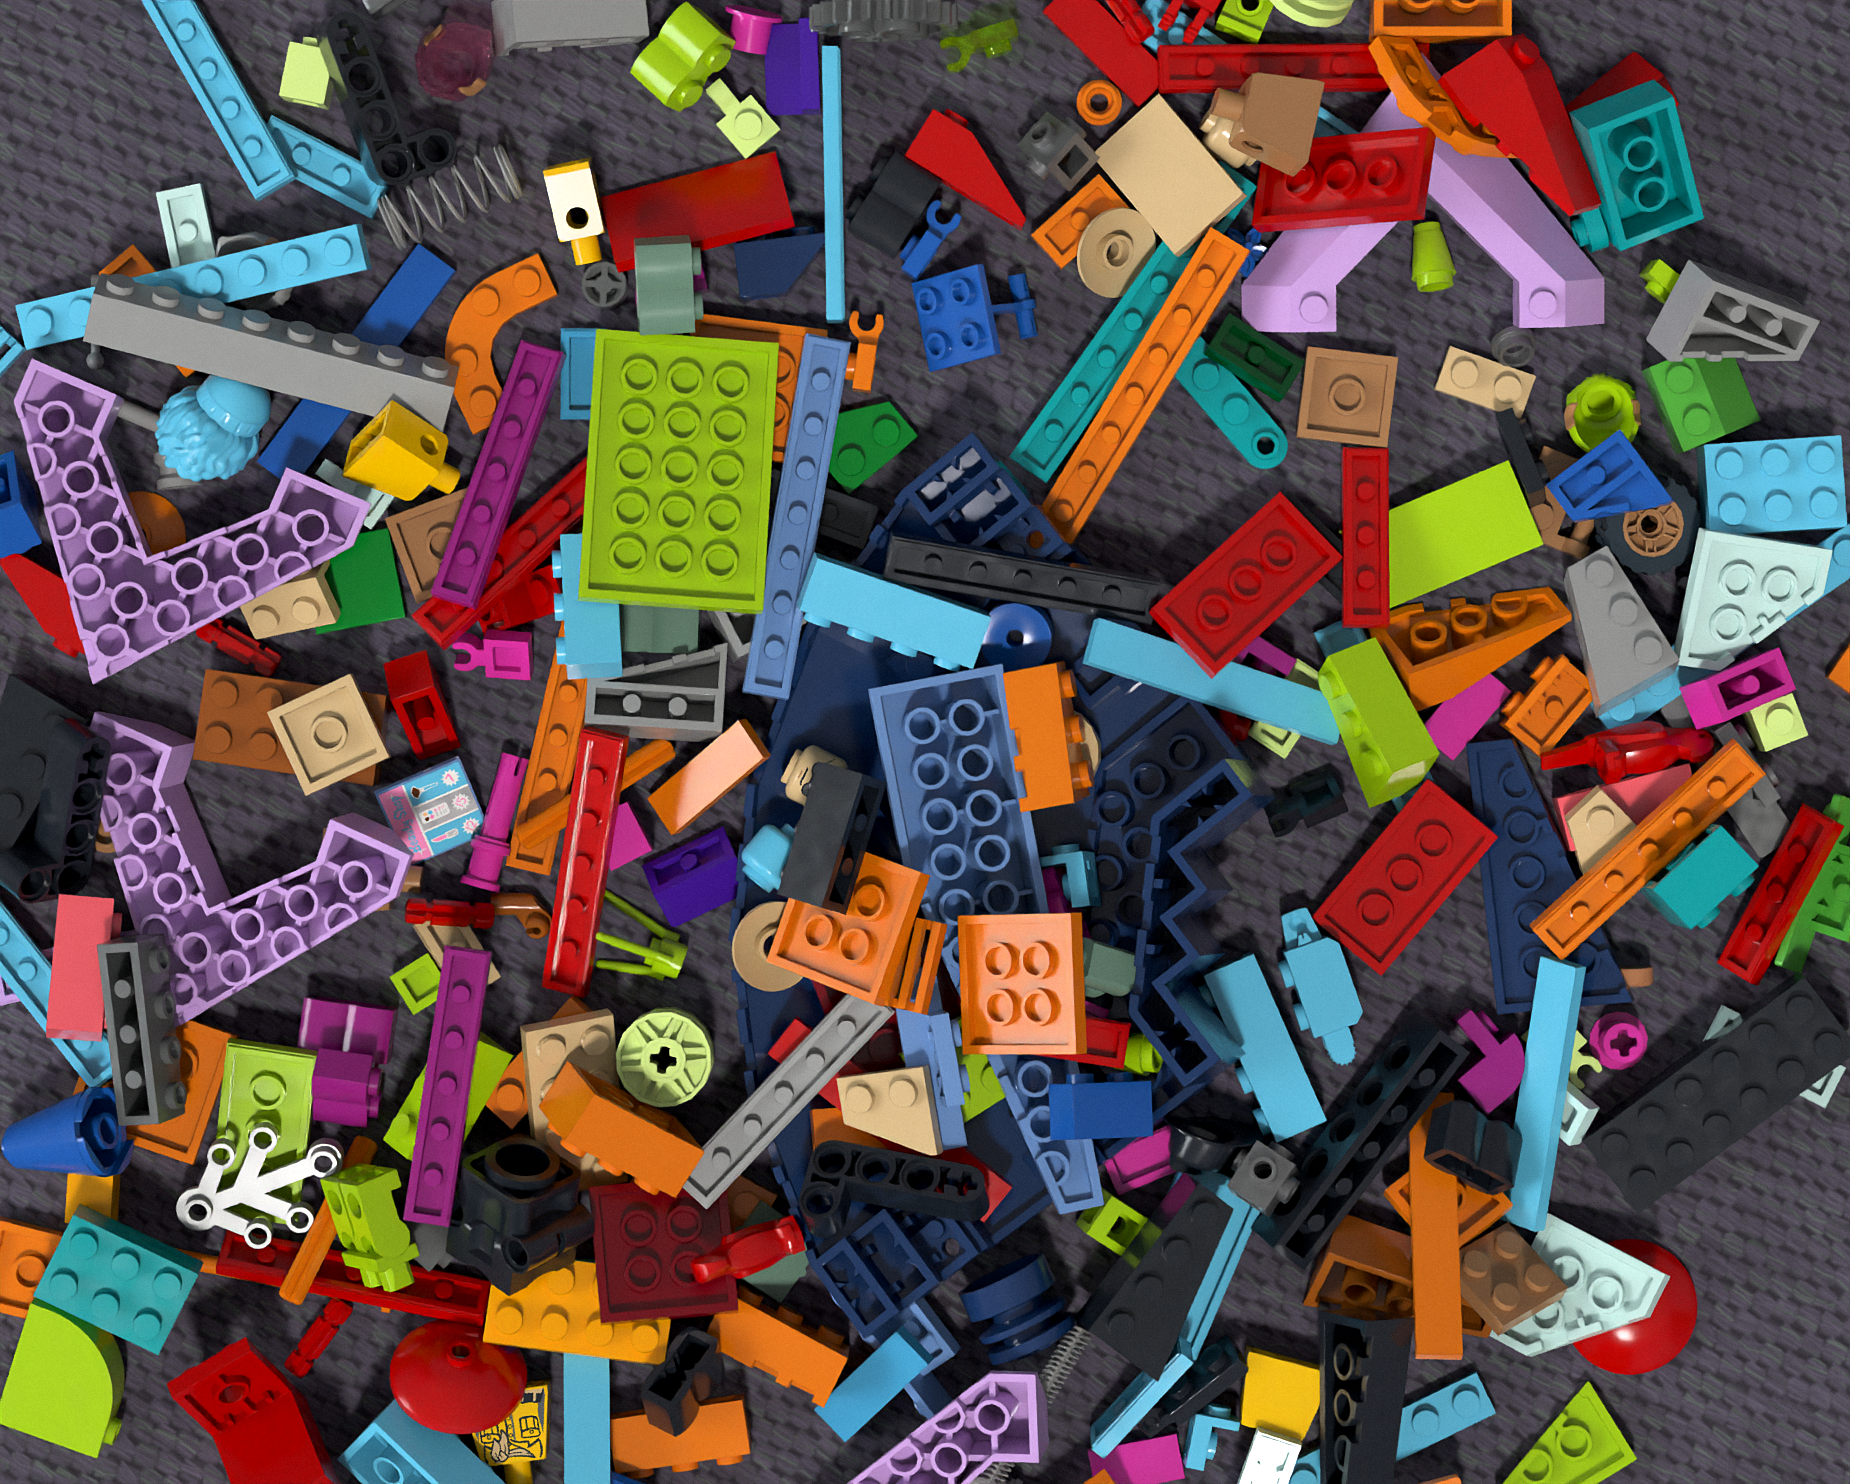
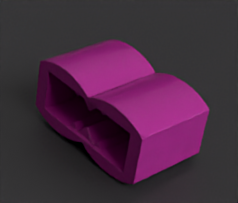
(348, 1027)
(346, 1088)

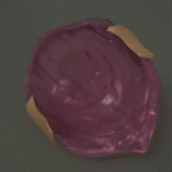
(455, 61)

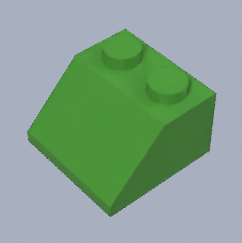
(1699, 400)

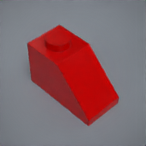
(421, 705)

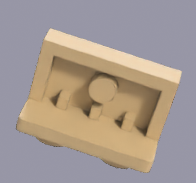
(293, 606)

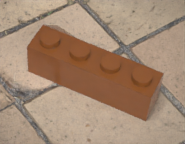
(1373, 1270)

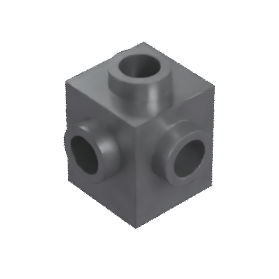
(1057, 151)
(1268, 1192)

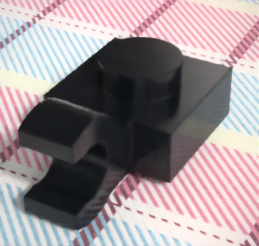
(1311, 800)

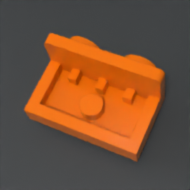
(1548, 705)

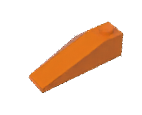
(1456, 647)

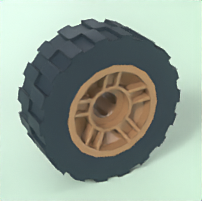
(1655, 547)

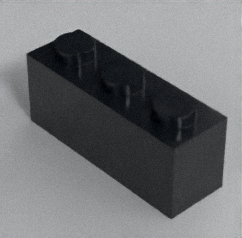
(831, 837)

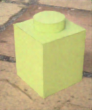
(306, 75)
(1775, 723)

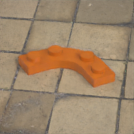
(1425, 101)
(477, 326)

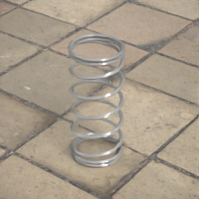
(389, 210)

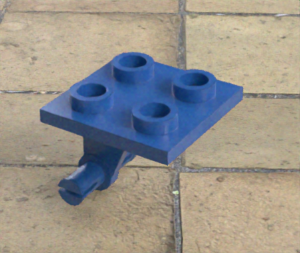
(959, 316)

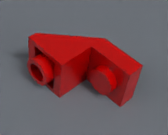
(525, 602)

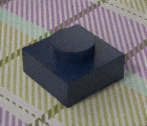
(914, 668)

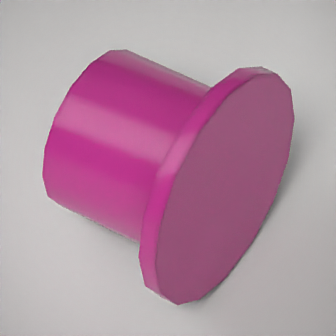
(751, 28)
(1618, 1040)

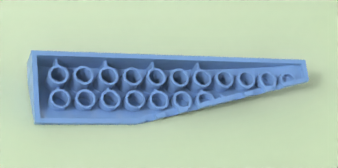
(961, 822)

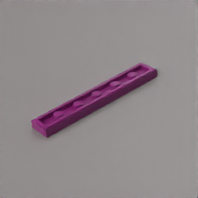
(498, 474)
(447, 1085)

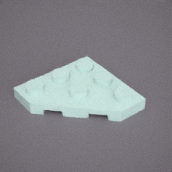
(1743, 593)
(1602, 1291)

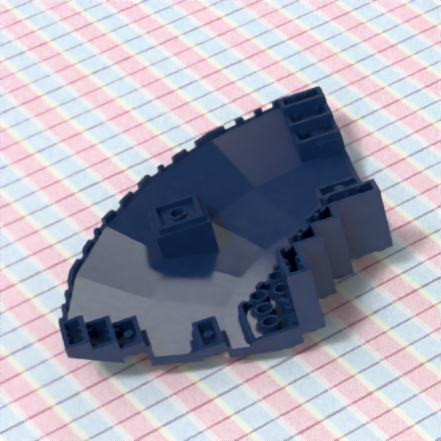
(1158, 803)

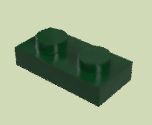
(1254, 357)

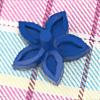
(1250, 242)

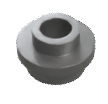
(1514, 346)

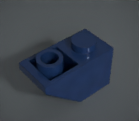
(776, 265)

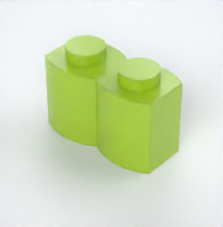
(683, 57)

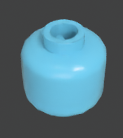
(767, 855)

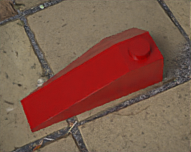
(1518, 101)

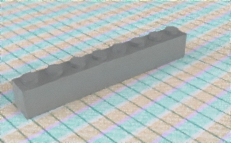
(266, 350)

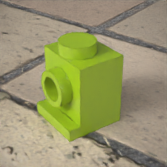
(1243, 23)
(1100, 1219)

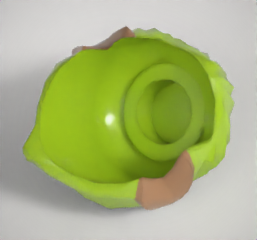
(1600, 409)

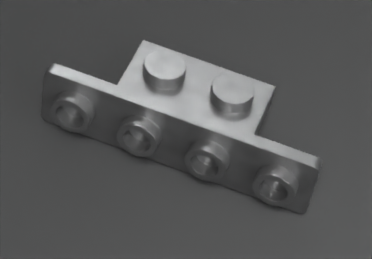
(1756, 811)

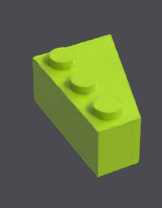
(1376, 722)

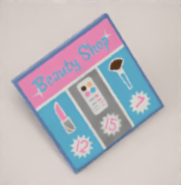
(432, 809)

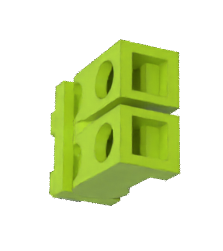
(370, 1224)

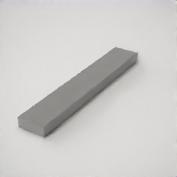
(784, 1095)

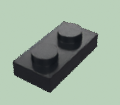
(1530, 474)

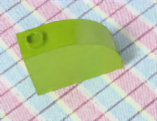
(64, 1381)

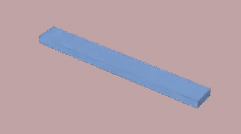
(796, 514)

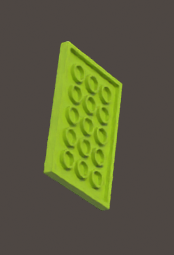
(678, 472)

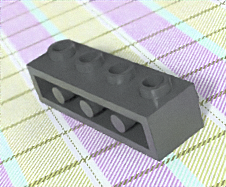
(141, 1029)

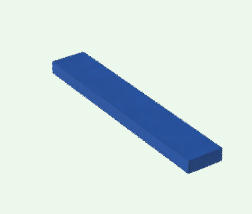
(386, 323)

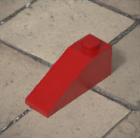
(957, 159)
(46, 598)

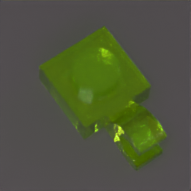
(993, 40)

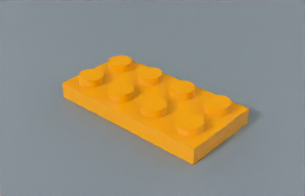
(563, 1316)

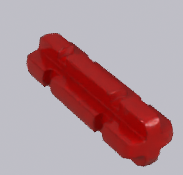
(1132, 19)
(240, 647)
(449, 913)
(318, 1337)

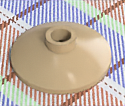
(1131, 248)
(749, 953)

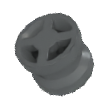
(597, 280)

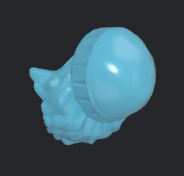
(212, 428)

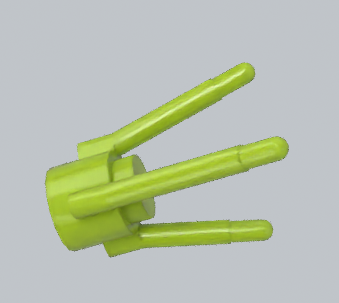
(663, 955)

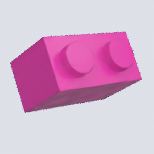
(1737, 688)

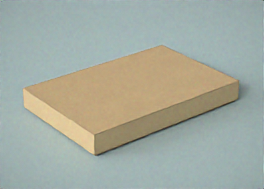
(1169, 175)

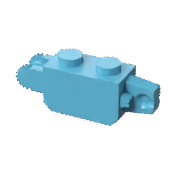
(1322, 984)

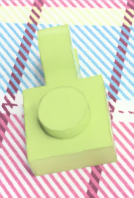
(745, 122)

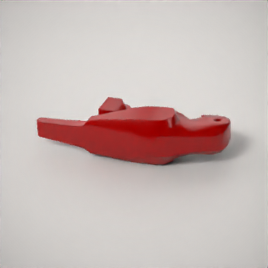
(1633, 750)
(750, 1250)

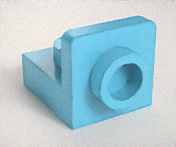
(1081, 880)
(1200, 1441)

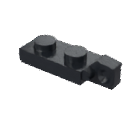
(1199, 1385)

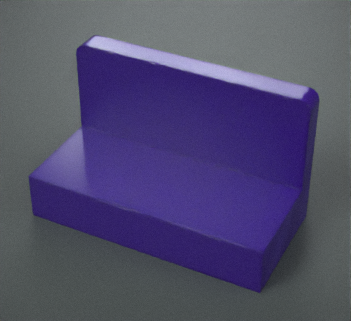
(792, 70)
(694, 877)

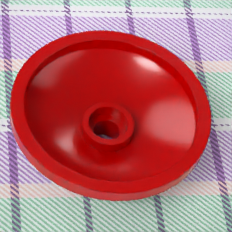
(1654, 1340)
(452, 1391)

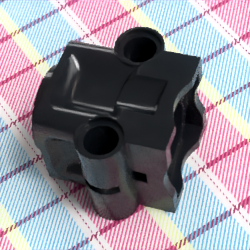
(517, 1213)

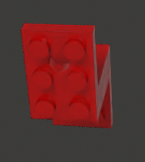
(258, 1423)

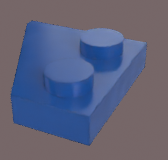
(1608, 483)

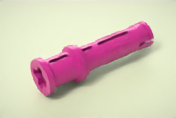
(491, 844)

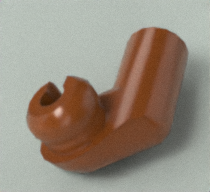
(527, 909)

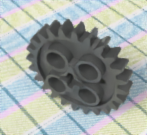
(883, 19)

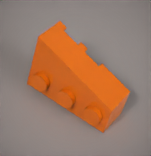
(1047, 735)
(781, 1345)

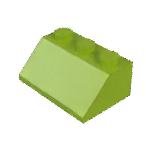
(489, 1068)

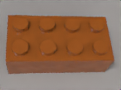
(238, 731)

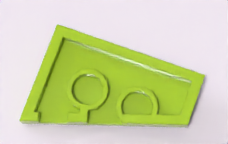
(1577, 1447)

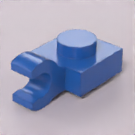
(921, 251)

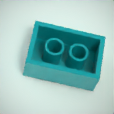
(1638, 164)
(1700, 879)
(118, 1279)

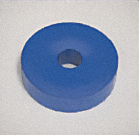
(1027, 619)

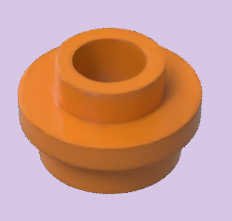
(1103, 88)

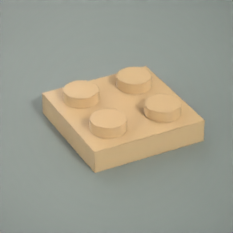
(329, 734)

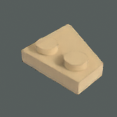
(1596, 827)
(893, 1106)

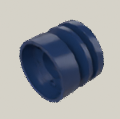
(1017, 1308)

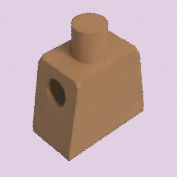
(1272, 118)

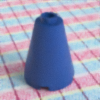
(71, 1137)

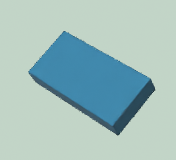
(577, 373)

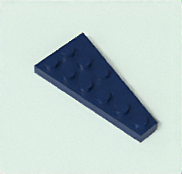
(1523, 877)

